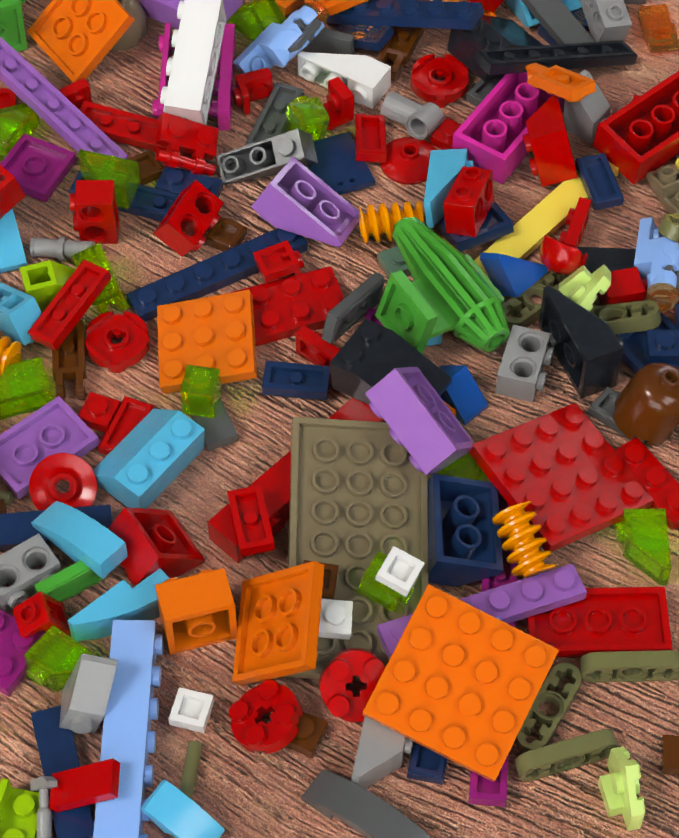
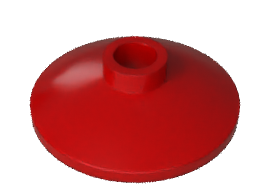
(407, 160)
(62, 467)

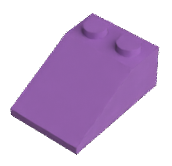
(306, 206)

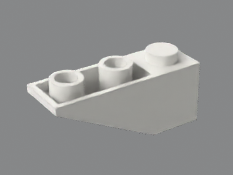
(360, 73)

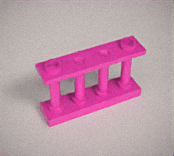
(222, 86)

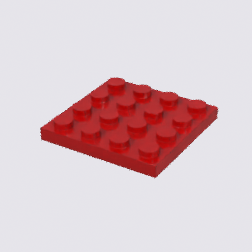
(565, 473)

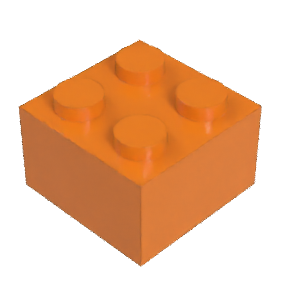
(196, 610)

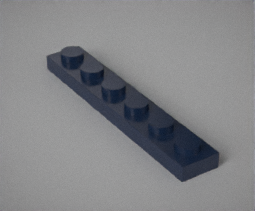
(412, 13)
(208, 274)

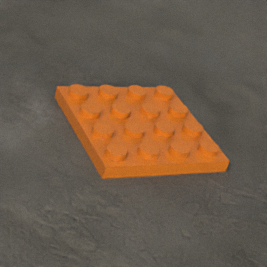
(460, 682)

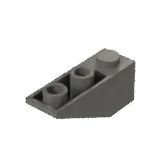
(266, 156)

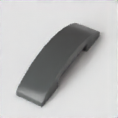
(358, 808)

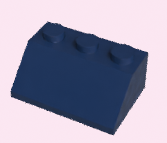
(461, 531)

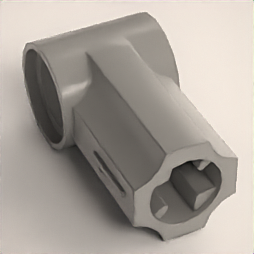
(418, 119)

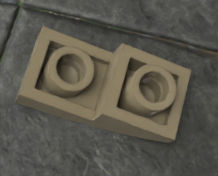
(666, 186)

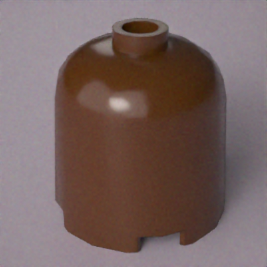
(649, 404)

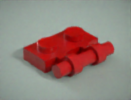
(188, 137)

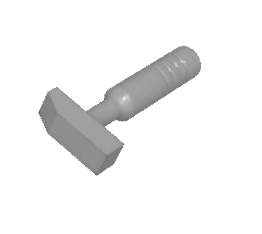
(44, 814)

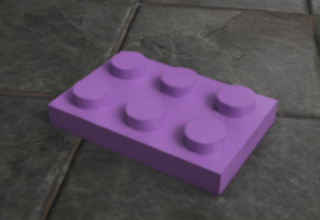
(43, 433)

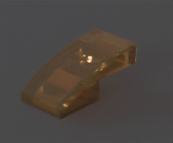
(657, 28)

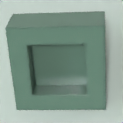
(392, 261)

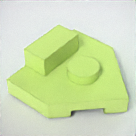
(583, 286)
(621, 788)

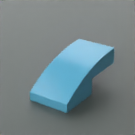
(179, 814)

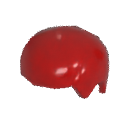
(561, 257)

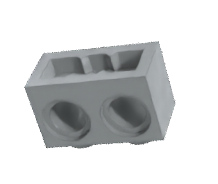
(606, 19)
(520, 362)
(18, 566)

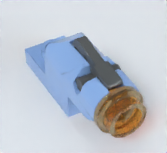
(283, 41)
(658, 264)

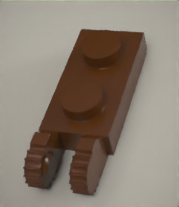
(400, 48)
(70, 362)

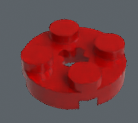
(439, 92)
(120, 355)
(339, 671)
(255, 703)

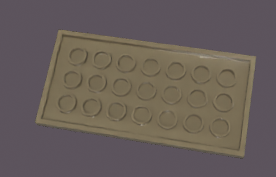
(347, 501)

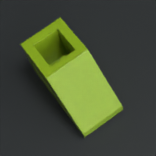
(44, 280)

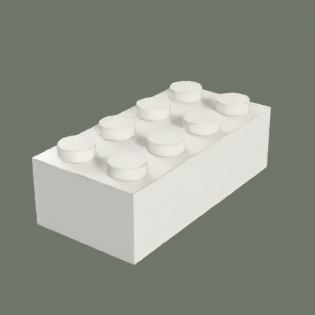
(194, 59)

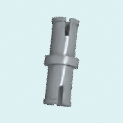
(57, 248)

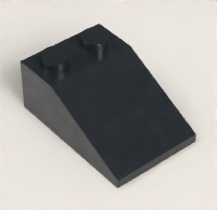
(487, 34)
(581, 343)
(372, 355)

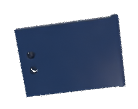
(339, 166)

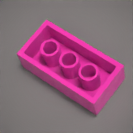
(498, 124)

